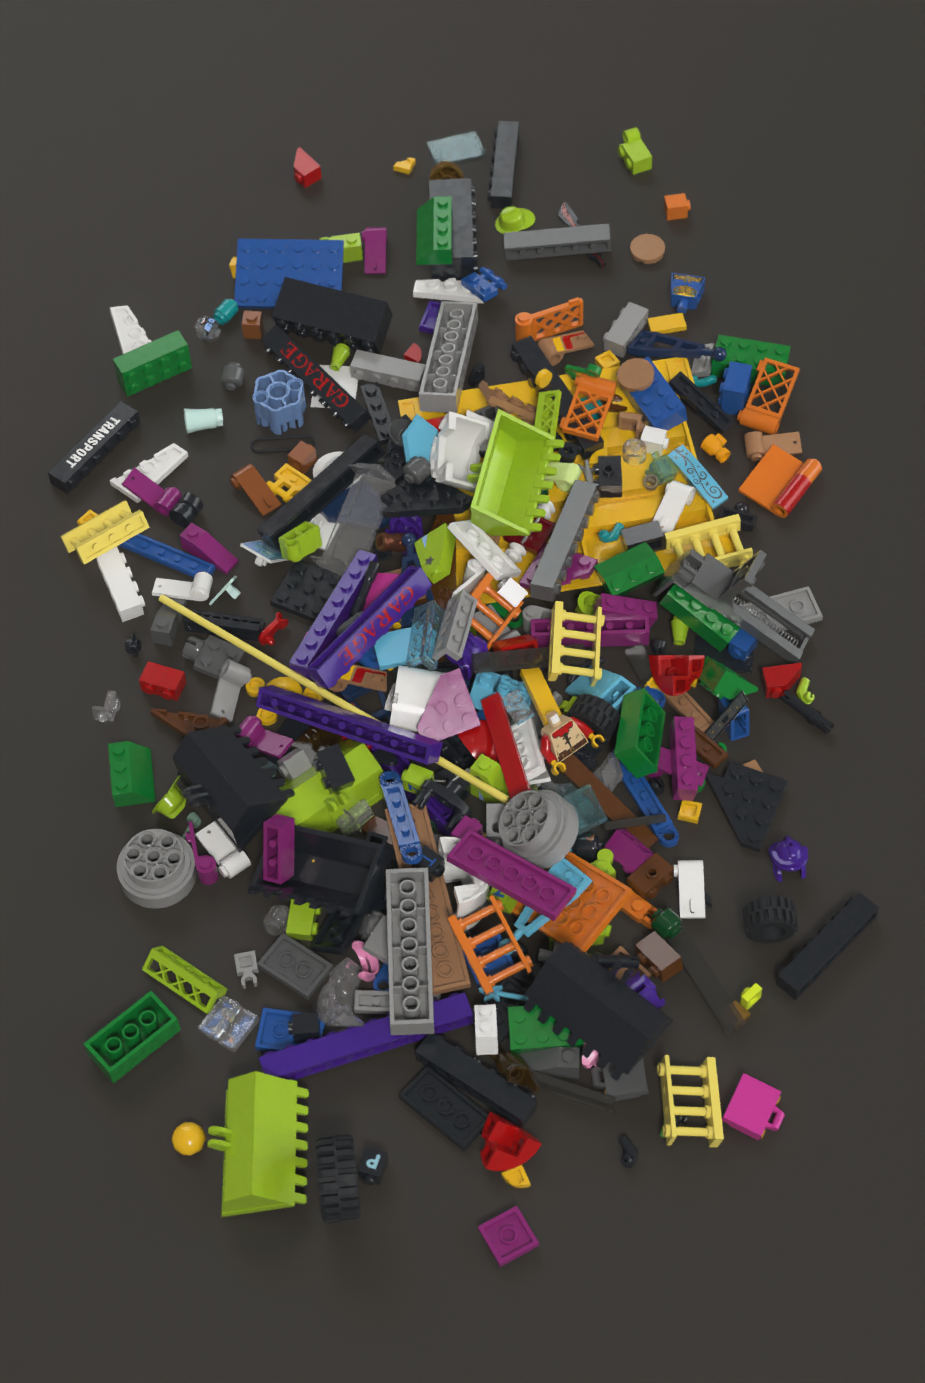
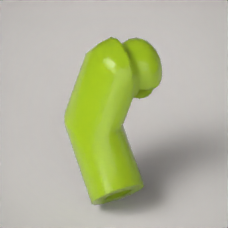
(802, 691)

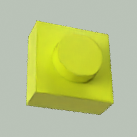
(750, 996)

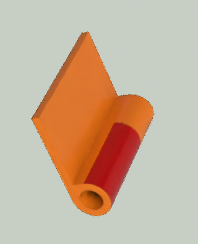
(780, 481)

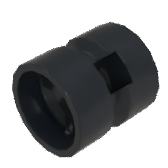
(186, 509)

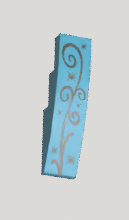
(698, 477)

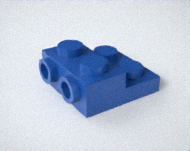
(495, 966)

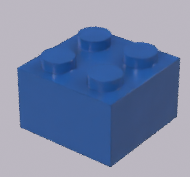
(735, 387)

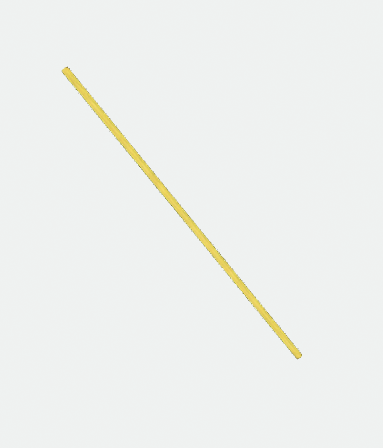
(319, 690)

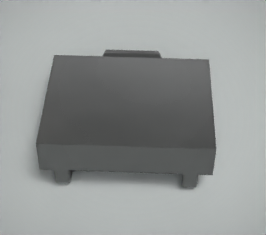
(626, 1087)

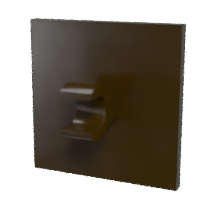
(316, 740)

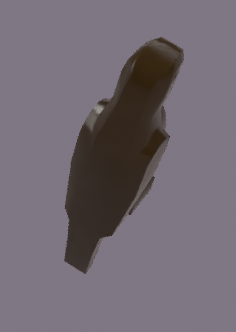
(515, 1069)

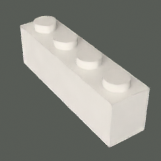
(120, 584)

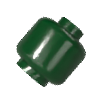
(666, 923)

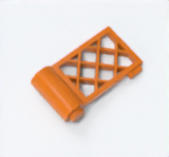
(527, 324)
(595, 390)
(760, 418)

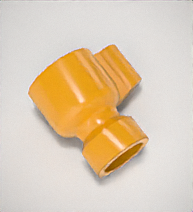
(714, 445)

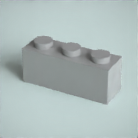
(625, 329)

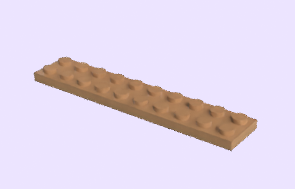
(448, 961)

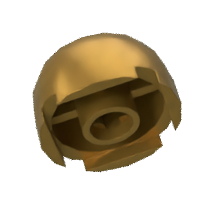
(446, 170)

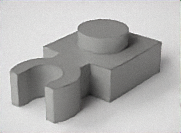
(246, 967)

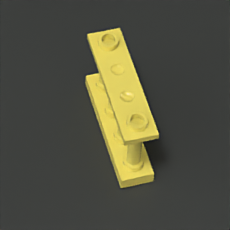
(712, 531)
(104, 532)
(557, 650)
(708, 1091)

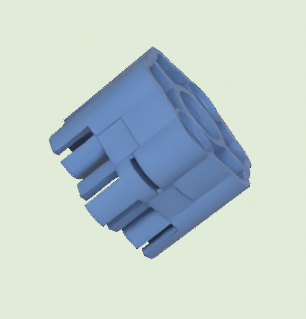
(279, 400)

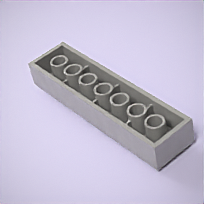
(448, 357)
(409, 951)

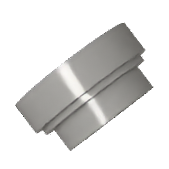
(539, 827)
(149, 889)

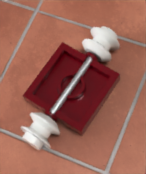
(536, 540)

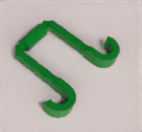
(592, 371)

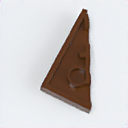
(186, 721)

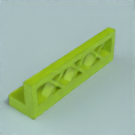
(545, 408)
(186, 971)

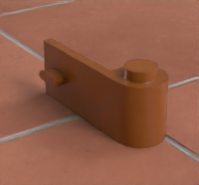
(255, 488)

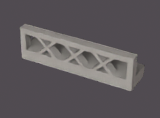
(455, 626)

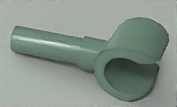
(194, 818)

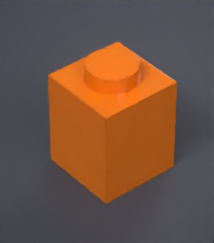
(676, 206)

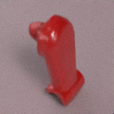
(267, 634)

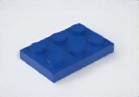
(274, 1030)

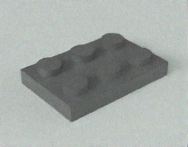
(295, 966)

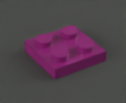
(508, 1236)

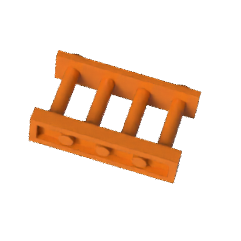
(484, 586)
(478, 963)

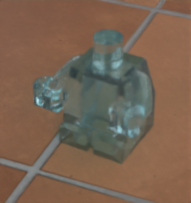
(662, 467)

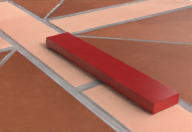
(505, 744)

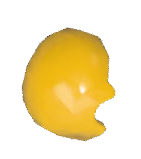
(188, 1138)

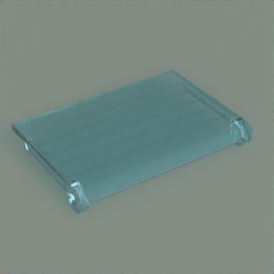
(456, 148)

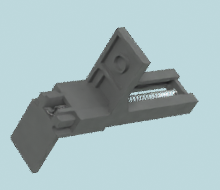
(718, 585)

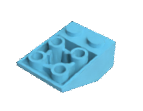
(490, 683)
(610, 688)

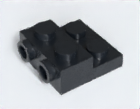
(456, 752)

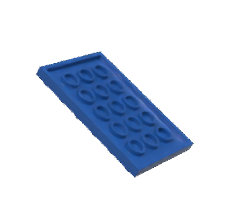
(266, 263)

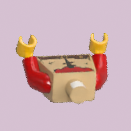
(564, 737)

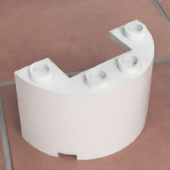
(457, 449)
(411, 696)
(473, 892)

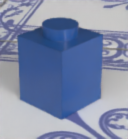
(742, 645)

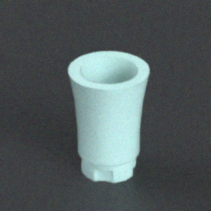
(202, 419)

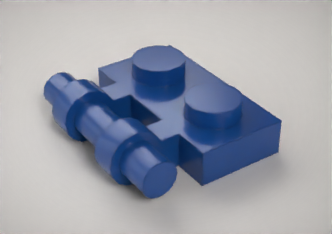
(481, 287)

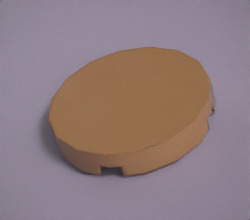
(647, 248)
(635, 375)

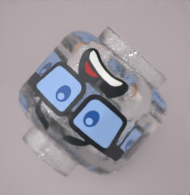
(207, 328)

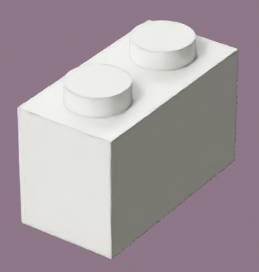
(486, 1029)

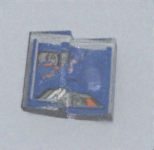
(229, 1023)

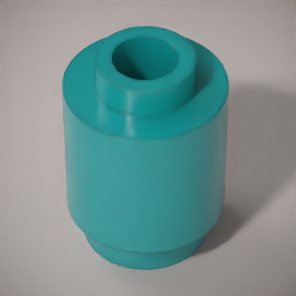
(225, 311)

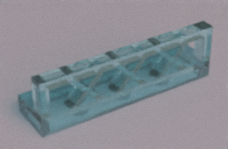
(429, 632)

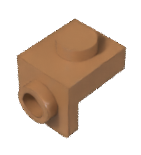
(631, 422)

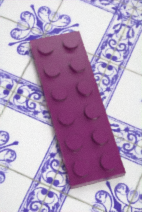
(511, 874)

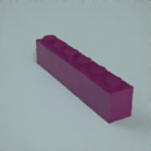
(615, 631)

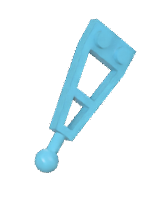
(563, 870)

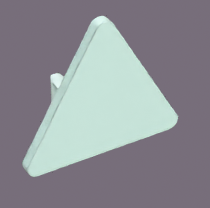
(234, 592)

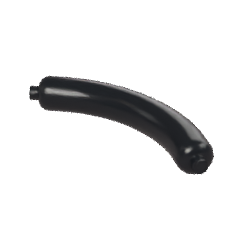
(571, 678)

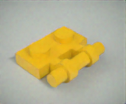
(290, 478)

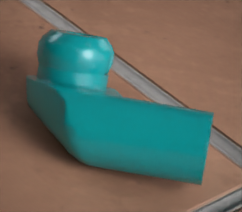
(704, 382)
(614, 535)

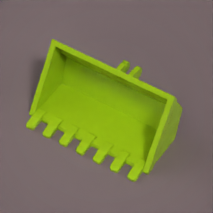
(513, 477)
(314, 805)
(261, 1144)

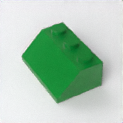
(629, 570)
(723, 680)
(131, 774)

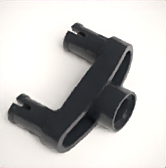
(448, 796)

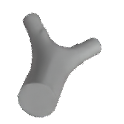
(588, 472)

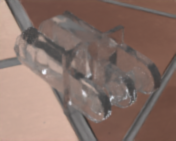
(355, 818)

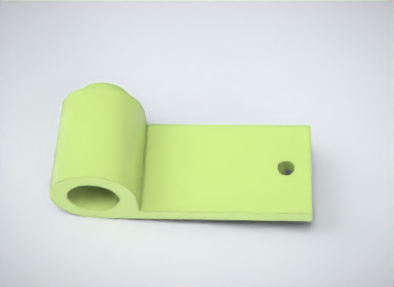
(565, 475)

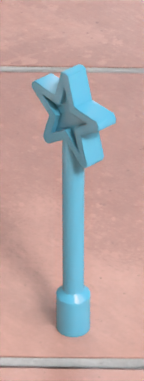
(498, 992)

